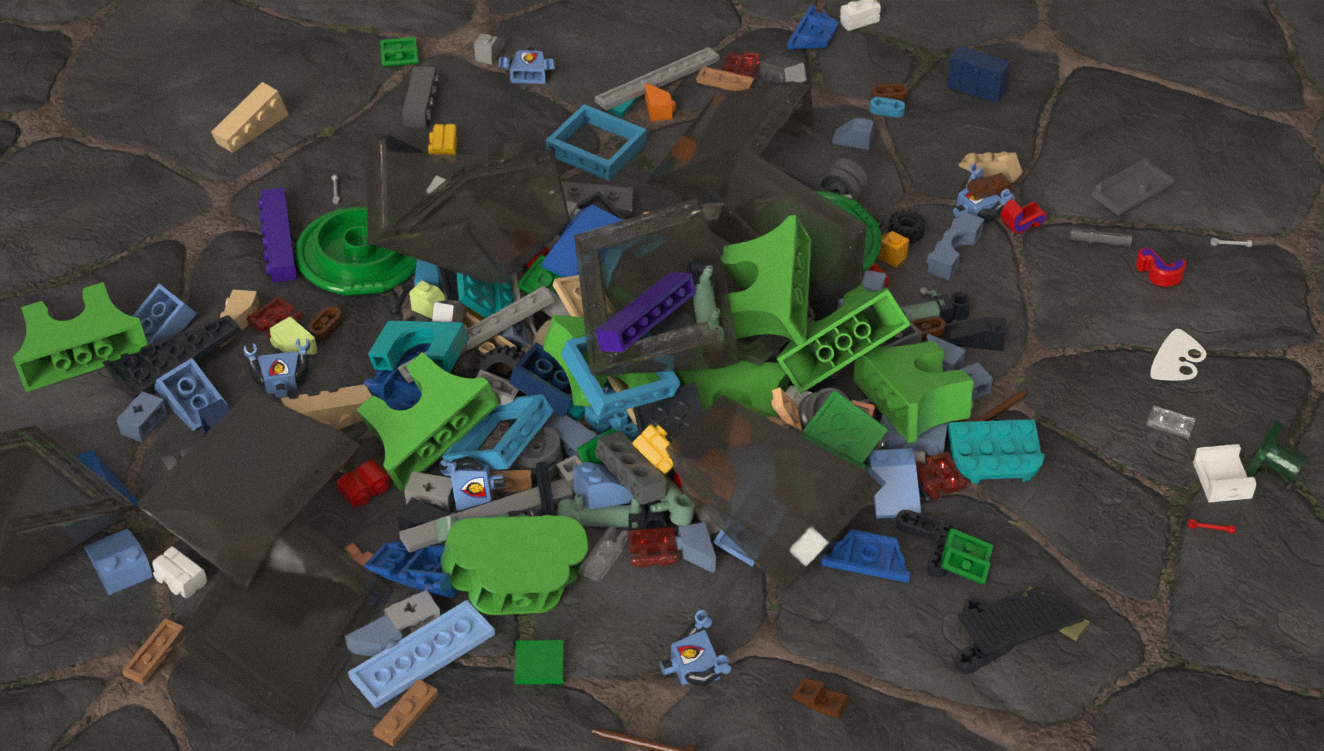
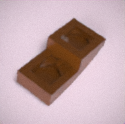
(818, 698)

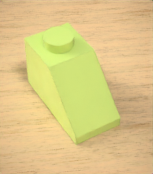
(423, 298)
(287, 332)

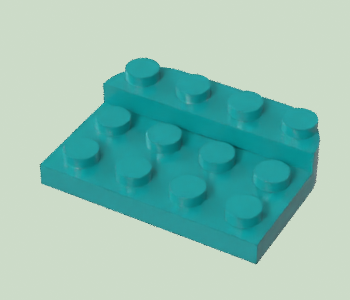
(483, 296)
(996, 449)

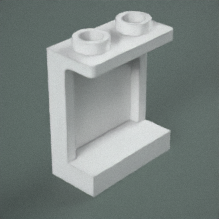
(1223, 473)

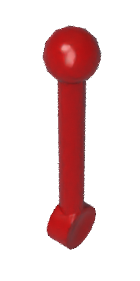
(1193, 524)

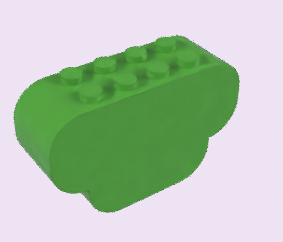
(514, 561)

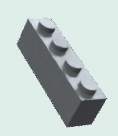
(420, 97)

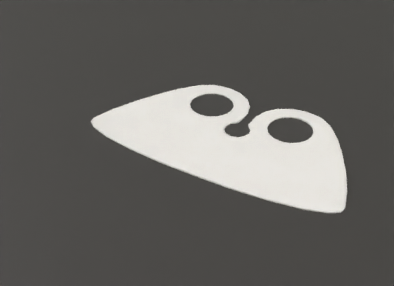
(1167, 361)

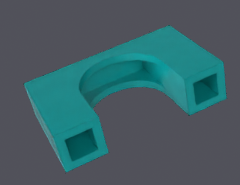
(397, 337)

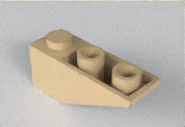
(994, 163)
(240, 306)

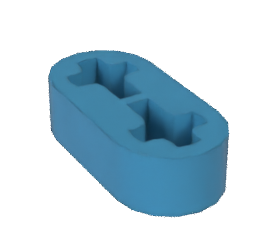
(887, 107)

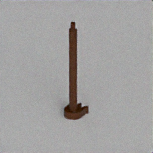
(1001, 407)
(639, 741)

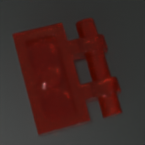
(745, 62)
(272, 313)
(945, 472)
(652, 541)

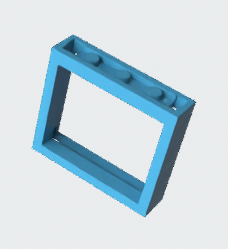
(587, 161)
(618, 401)
(530, 415)

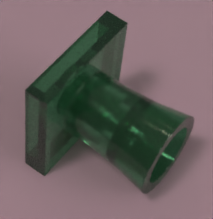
(1276, 456)

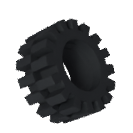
(913, 220)

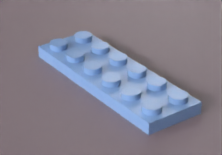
(421, 653)

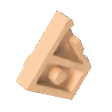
(786, 408)

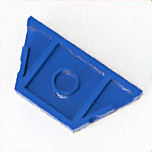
(813, 31)
(869, 555)

